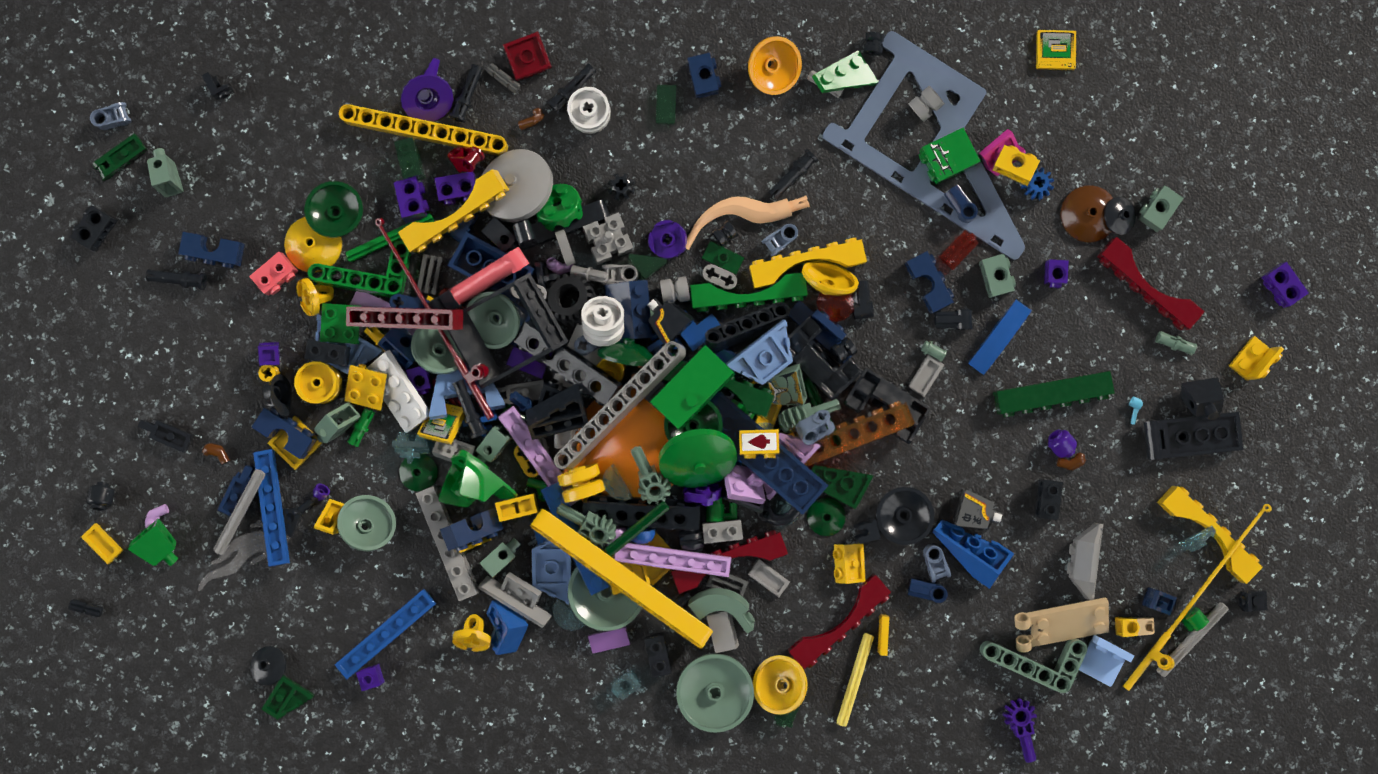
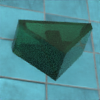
(647, 265)

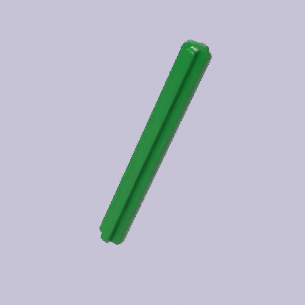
(380, 241)

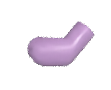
(156, 513)

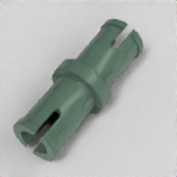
(1176, 343)

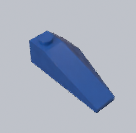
(979, 557)

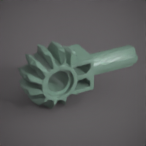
(790, 417)
(649, 478)
(590, 524)

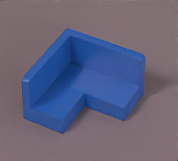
(695, 334)
(508, 628)

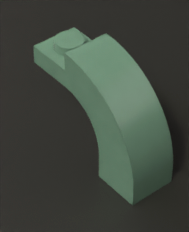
(722, 600)

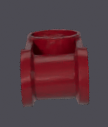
(465, 158)

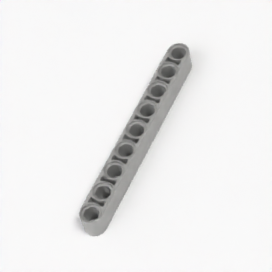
(628, 403)

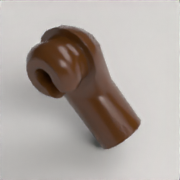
(216, 450)
(1078, 461)

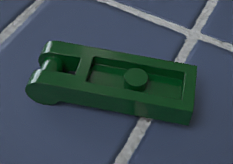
(119, 156)

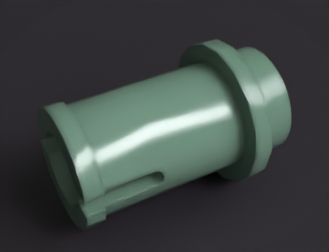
(933, 350)

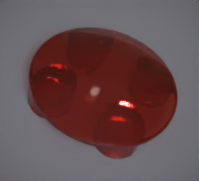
(836, 307)

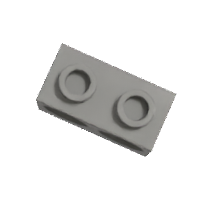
(722, 531)

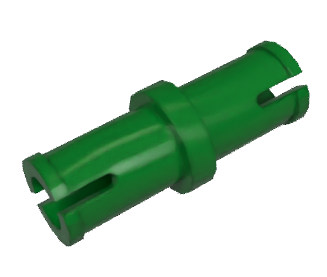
(361, 427)

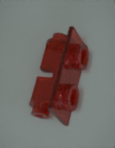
(959, 249)

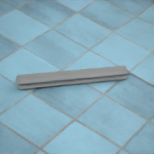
(239, 512)
(1194, 637)

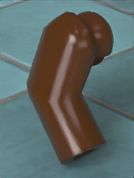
(533, 120)

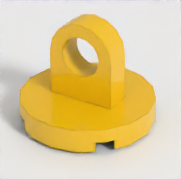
(312, 297)
(472, 637)

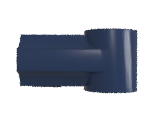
(960, 202)
(925, 590)

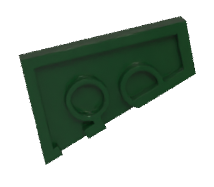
(843, 484)

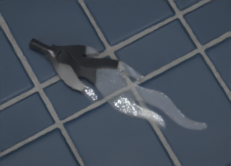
(253, 543)

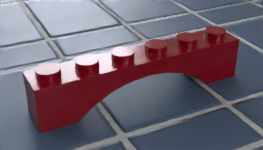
(1120, 259)
(766, 547)
(809, 648)

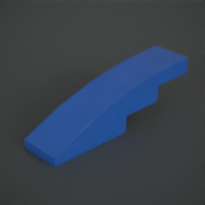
(1000, 337)

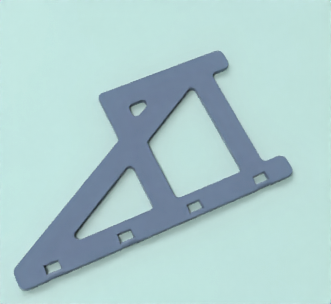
(942, 78)

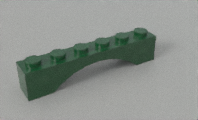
(755, 400)

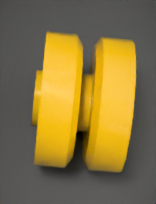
(307, 385)
(580, 481)

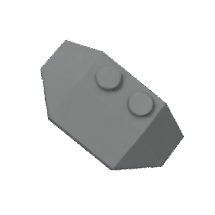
(1085, 560)

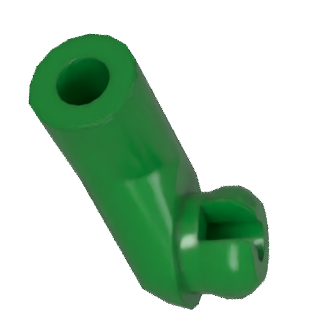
(538, 485)

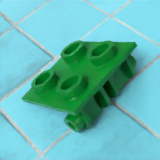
(334, 325)

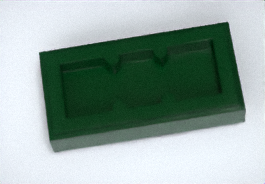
(723, 258)

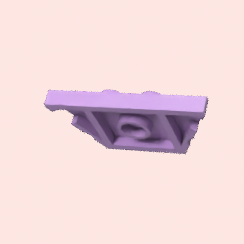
(798, 449)

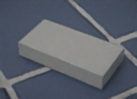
(925, 375)
(768, 578)

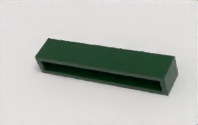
(1054, 392)

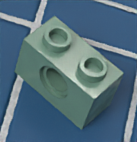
(1168, 200)
(993, 286)

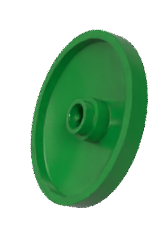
(697, 458)

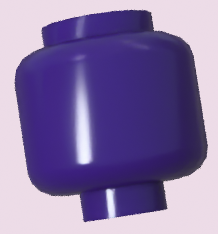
(1062, 443)

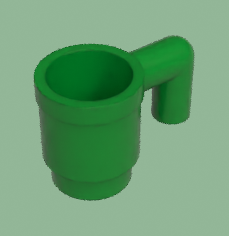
(716, 512)

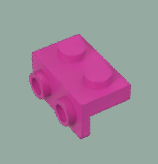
(992, 151)

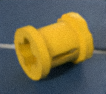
(263, 372)

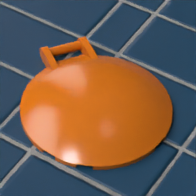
(641, 428)

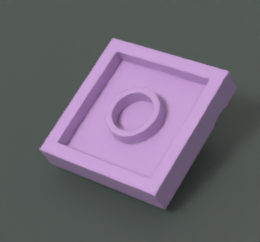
(744, 485)

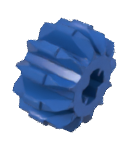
(1043, 188)

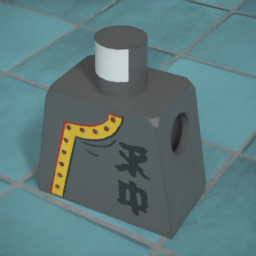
(975, 511)

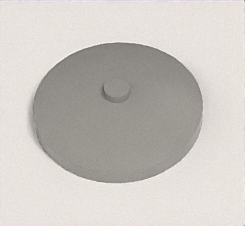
(528, 184)

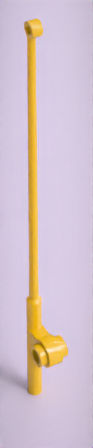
(1154, 653)

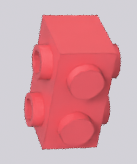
(274, 274)

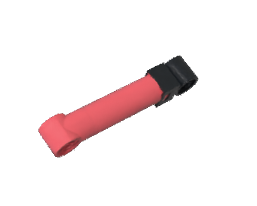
(480, 281)

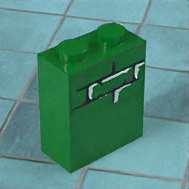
(949, 156)

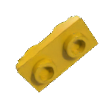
(849, 563)

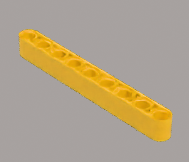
(434, 128)

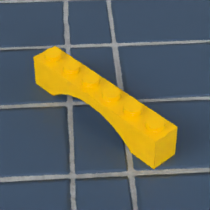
(485, 190)
(847, 255)
(1179, 504)

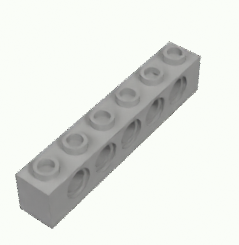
(454, 562)

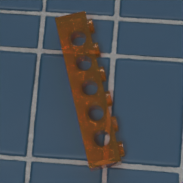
(903, 420)

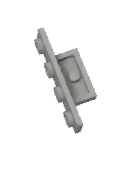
(518, 596)

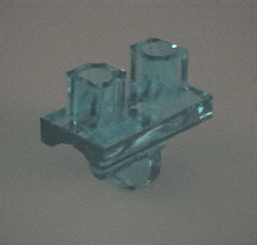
(410, 449)

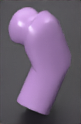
(557, 267)

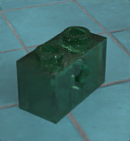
(409, 158)

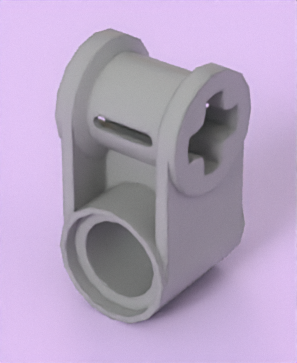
(618, 273)

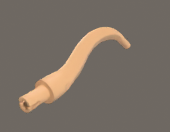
(748, 209)

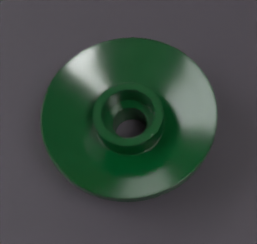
(427, 477)
(819, 509)

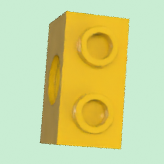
(1020, 174)

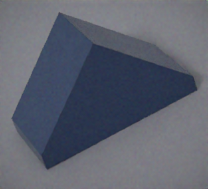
(1159, 601)

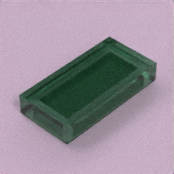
(666, 104)

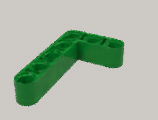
(366, 278)

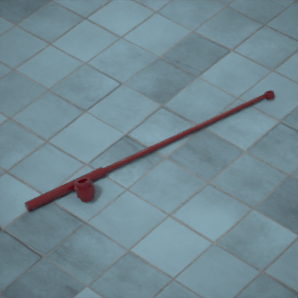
(478, 371)

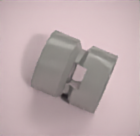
(926, 103)
(675, 289)

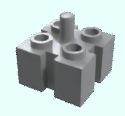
(608, 238)

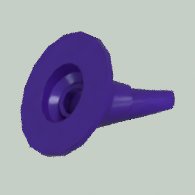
(427, 95)

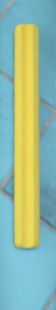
(855, 679)

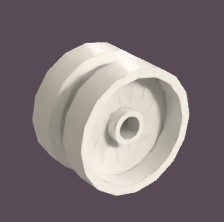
(585, 99)
(602, 321)

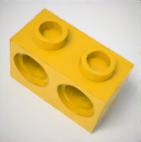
(517, 507)

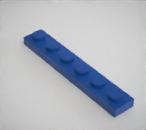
(553, 498)
(272, 509)
(385, 634)

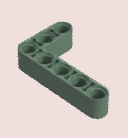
(1035, 668)

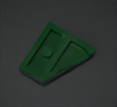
(285, 698)

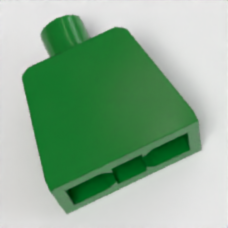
(154, 544)

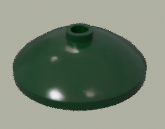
(329, 198)
(625, 353)
(706, 418)

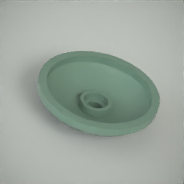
(493, 331)
(423, 350)
(370, 512)

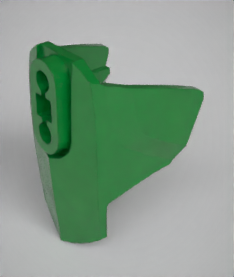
(471, 481)

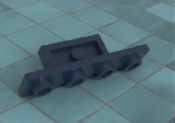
(831, 332)

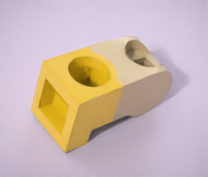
(1134, 626)

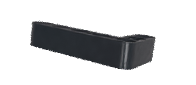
(532, 235)

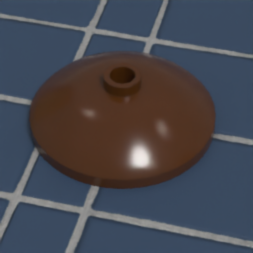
(1076, 213)

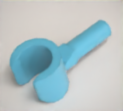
(1136, 403)

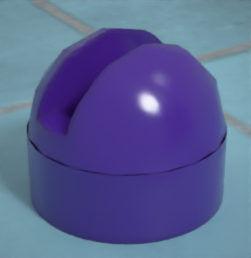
(324, 489)

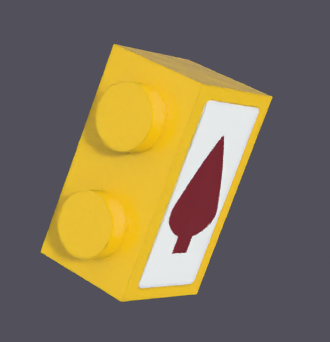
(759, 443)

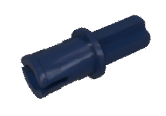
(521, 402)

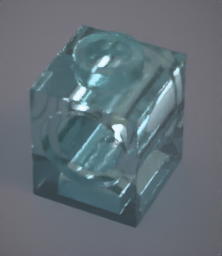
(628, 676)

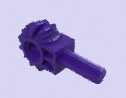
(1022, 727)

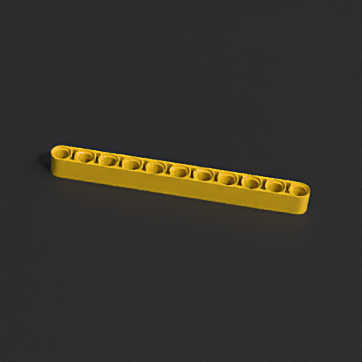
(621, 578)

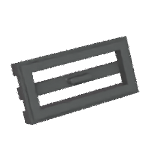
(437, 274)
(742, 589)

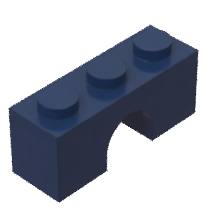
(194, 247)
(924, 266)
(299, 440)
(459, 533)

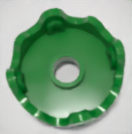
(565, 212)

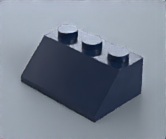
(634, 300)

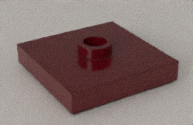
(527, 56)

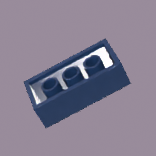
(475, 255)

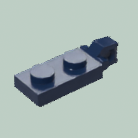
(235, 490)

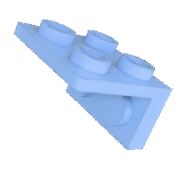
(1104, 660)

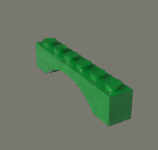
(708, 296)

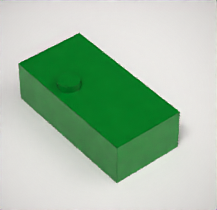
(692, 388)

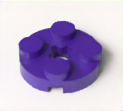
(661, 248)
(703, 495)

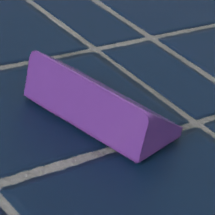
(608, 640)

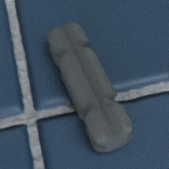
(503, 78)

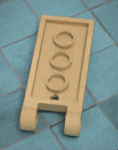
(1062, 623)

